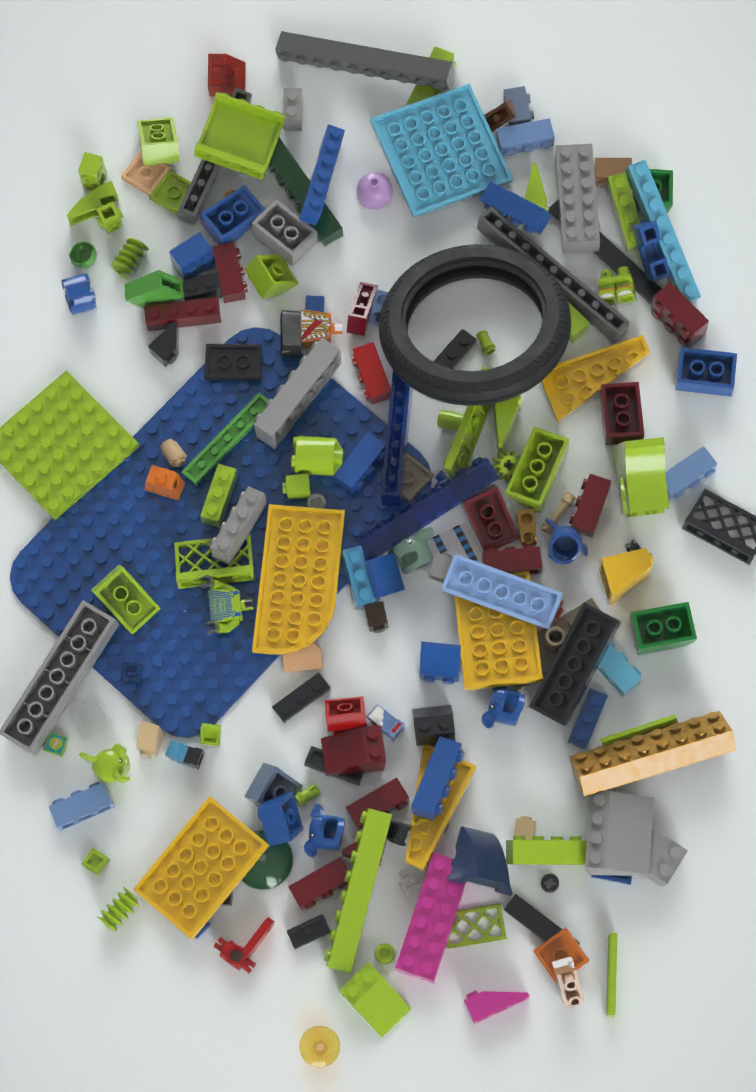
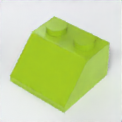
(270, 275)

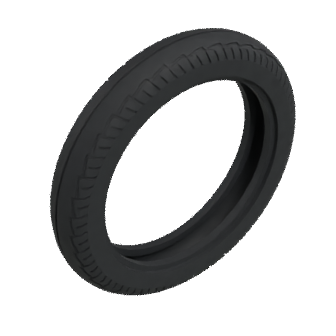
(481, 386)

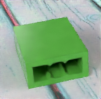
(154, 289)

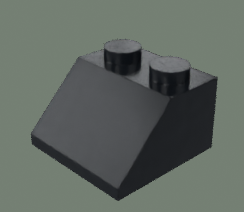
(432, 723)

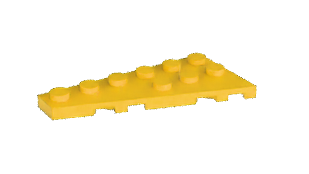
(581, 377)
(425, 832)

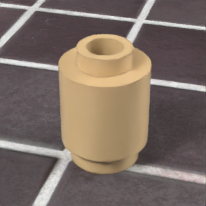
(173, 453)

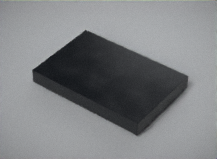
(233, 362)

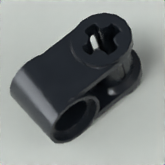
(398, 832)

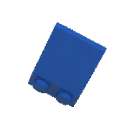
(231, 216)
(440, 662)

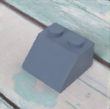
(271, 783)

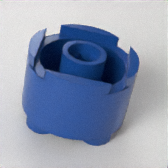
(78, 294)

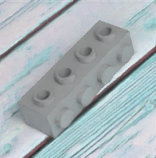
(238, 525)

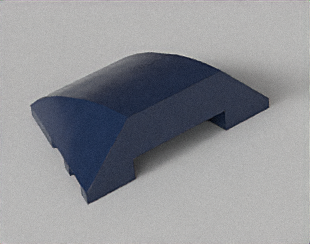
(480, 861)

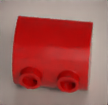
(345, 714)

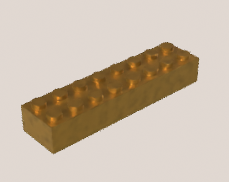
(652, 753)

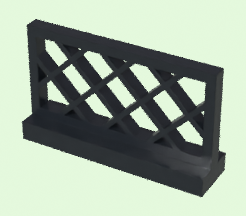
(716, 536)

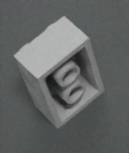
(284, 232)

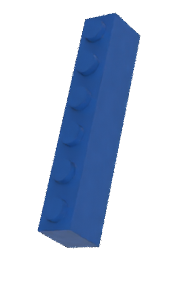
(321, 175)

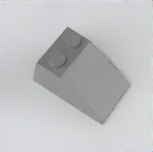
(665, 858)

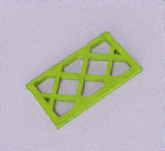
(486, 938)

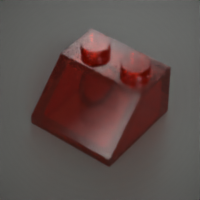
(225, 74)

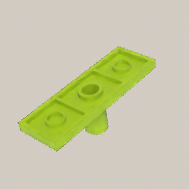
(468, 432)

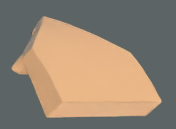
(304, 659)

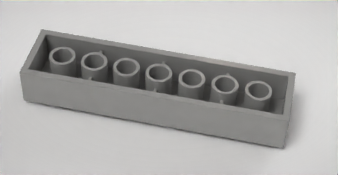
(59, 678)

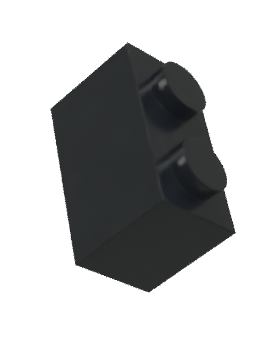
(202, 287)

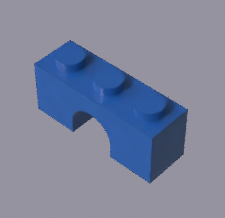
(647, 240)

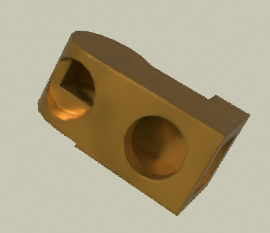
(526, 526)

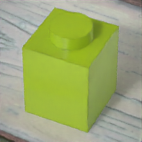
(297, 486)

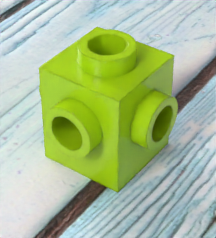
(109, 217)

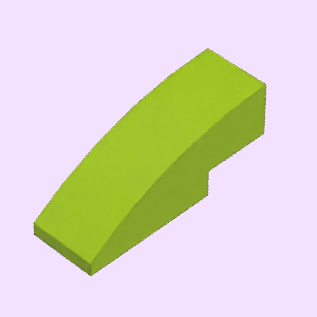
(87, 206)

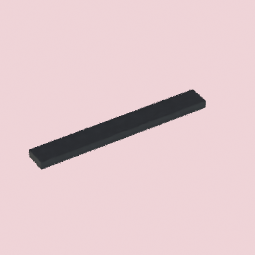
(616, 258)

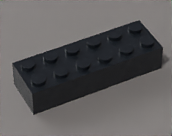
(575, 664)

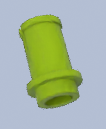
(486, 343)
(307, 794)

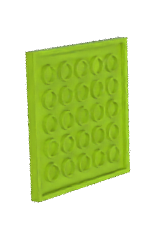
(62, 445)

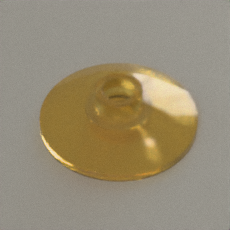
(315, 1036)

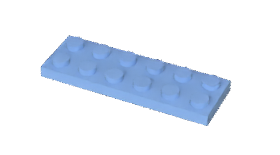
(502, 592)

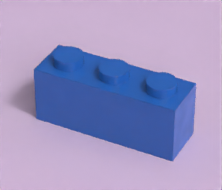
(360, 463)

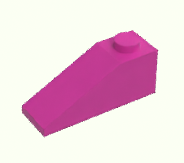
(488, 1003)

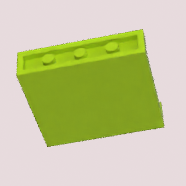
(240, 135)

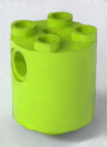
(316, 455)

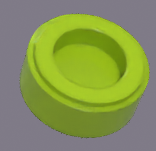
(384, 953)

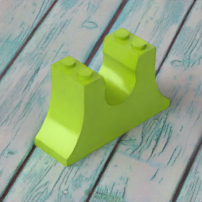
(641, 476)

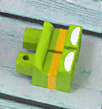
(617, 287)

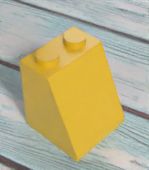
(624, 572)

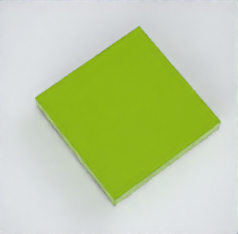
(170, 191)

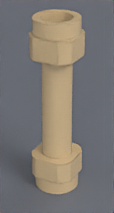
(567, 500)

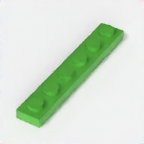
(225, 440)

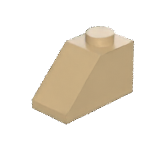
(149, 739)

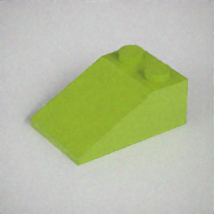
(158, 141)
(505, 417)
(125, 599)
(374, 999)

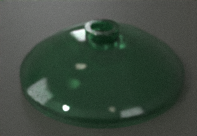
(273, 869)

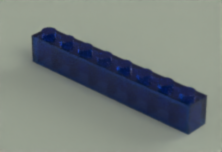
(396, 442)
(427, 508)

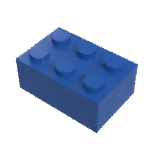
(706, 371)

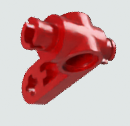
(230, 947)

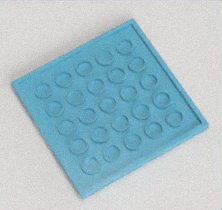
(440, 150)

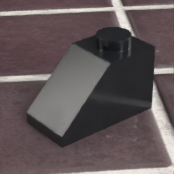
(166, 345)

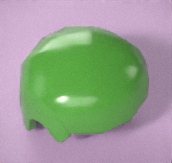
(83, 254)

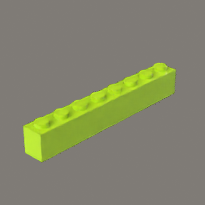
(358, 890)

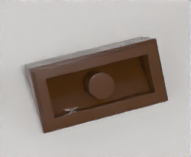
(500, 115)

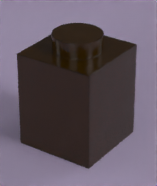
(376, 617)

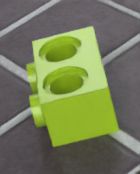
(92, 171)

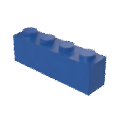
(515, 208)
(437, 778)

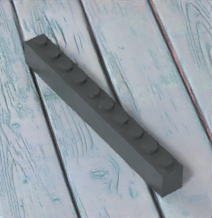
(365, 60)
(579, 295)

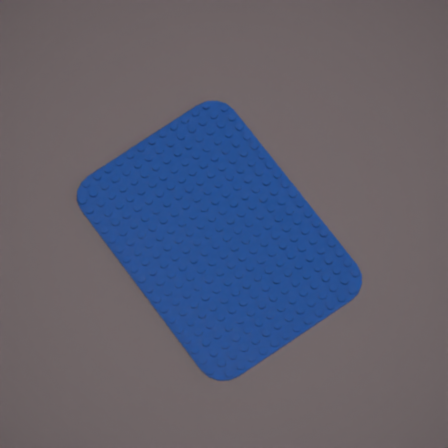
(186, 672)

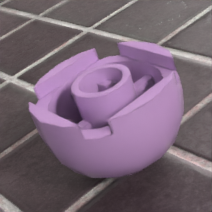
(374, 190)

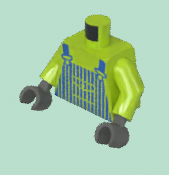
(224, 605)

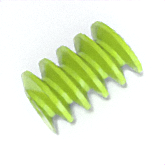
(128, 256)
(119, 909)

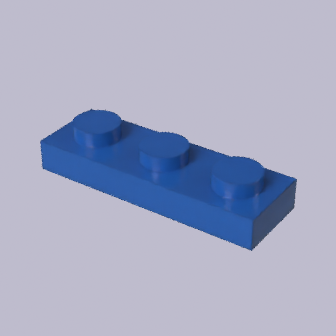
(587, 719)

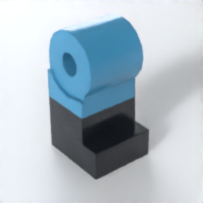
(185, 754)

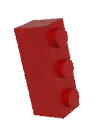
(371, 373)

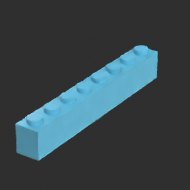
(669, 246)

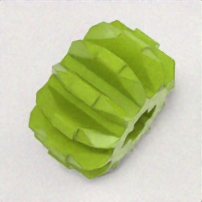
(508, 458)

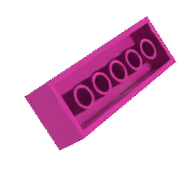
(431, 922)

